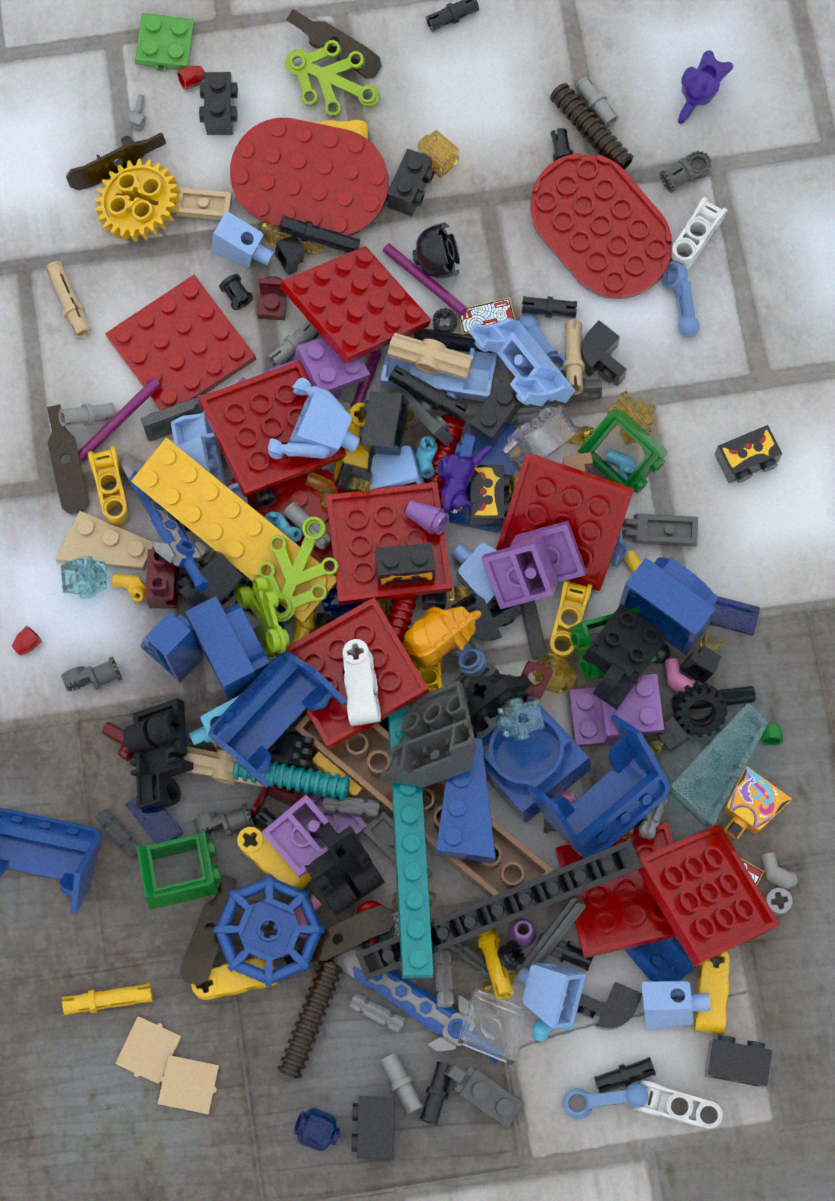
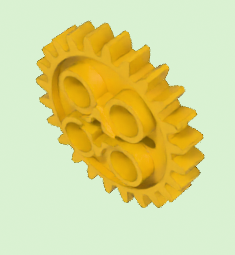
(137, 200)

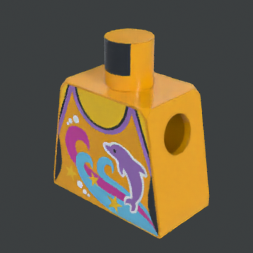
(752, 804)

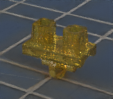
(638, 415)

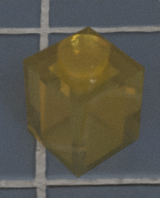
(443, 152)

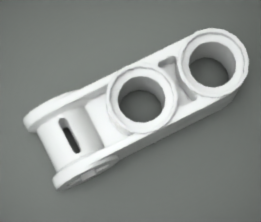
(706, 221)
(360, 684)
(661, 1106)

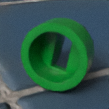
(772, 735)

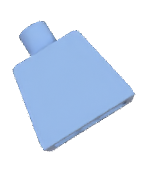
(240, 242)
(395, 469)
(472, 571)
(552, 992)
(671, 1004)

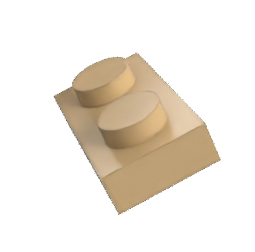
(203, 203)

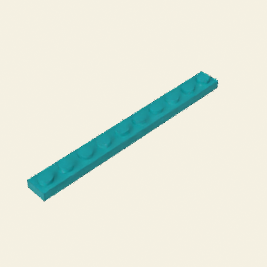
(410, 868)

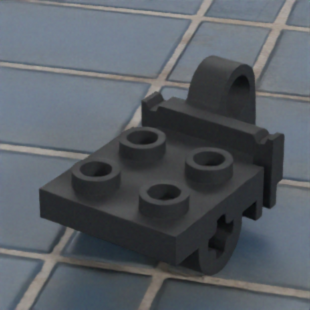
(623, 653)
(490, 693)
(158, 745)
(345, 870)

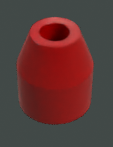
(190, 76)
(26, 641)

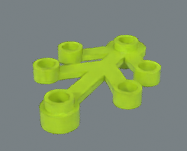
(328, 75)
(295, 573)
(262, 604)

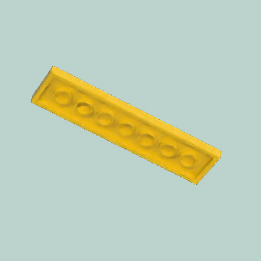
(222, 519)

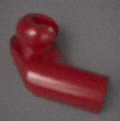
(116, 734)

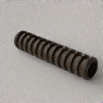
(590, 125)
(310, 1019)

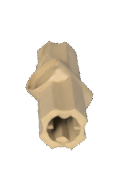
(430, 356)
(215, 765)

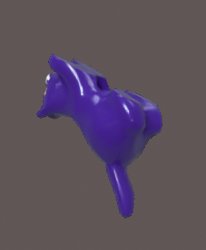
(703, 83)
(456, 475)

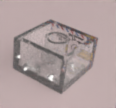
(541, 435)

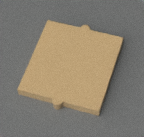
(148, 1049)
(188, 1084)

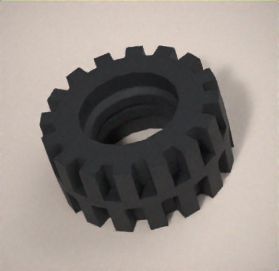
(695, 694)

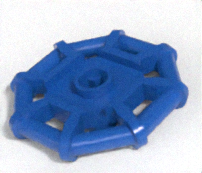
(276, 945)

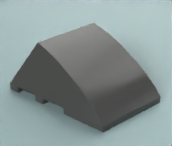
(435, 739)

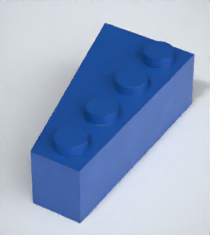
(173, 646)
(465, 815)

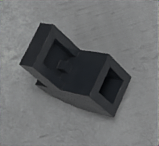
(596, 352)
(490, 618)
(616, 1011)

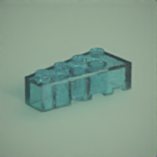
(712, 773)

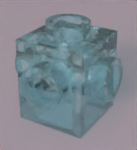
(84, 577)
(519, 718)

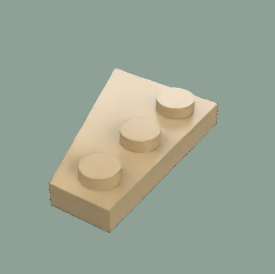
(104, 543)

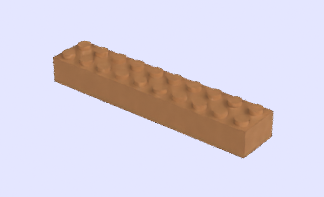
(363, 761)

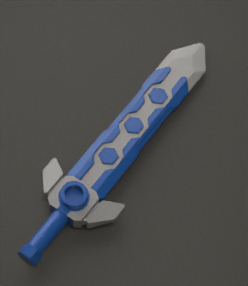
(176, 544)
(413, 1000)

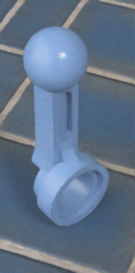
(531, 324)
(688, 324)
(475, 669)
(635, 1095)

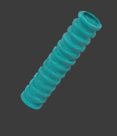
(300, 780)

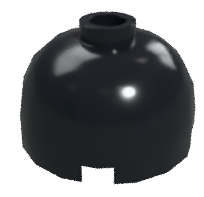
(437, 252)

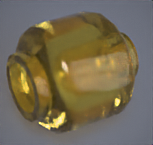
(563, 673)

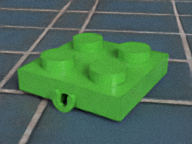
(164, 41)

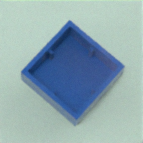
(671, 601)
(228, 644)
(545, 760)

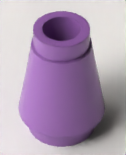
(427, 516)
(522, 940)

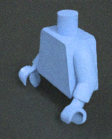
(319, 427)

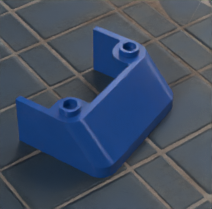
(268, 710)
(612, 803)
(50, 850)

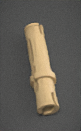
(72, 308)
(574, 366)

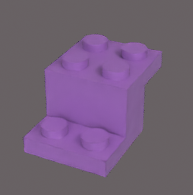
(326, 368)
(534, 565)
(592, 715)
(296, 834)

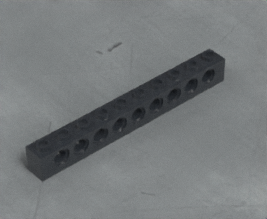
(510, 905)

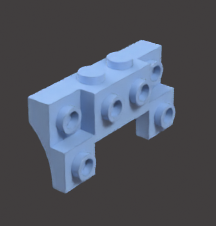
(534, 372)
(475, 388)
(198, 441)

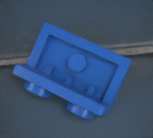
(662, 960)

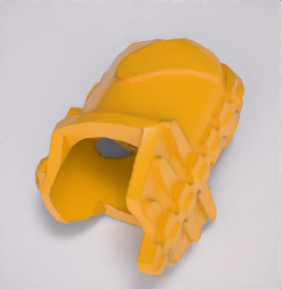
(439, 633)

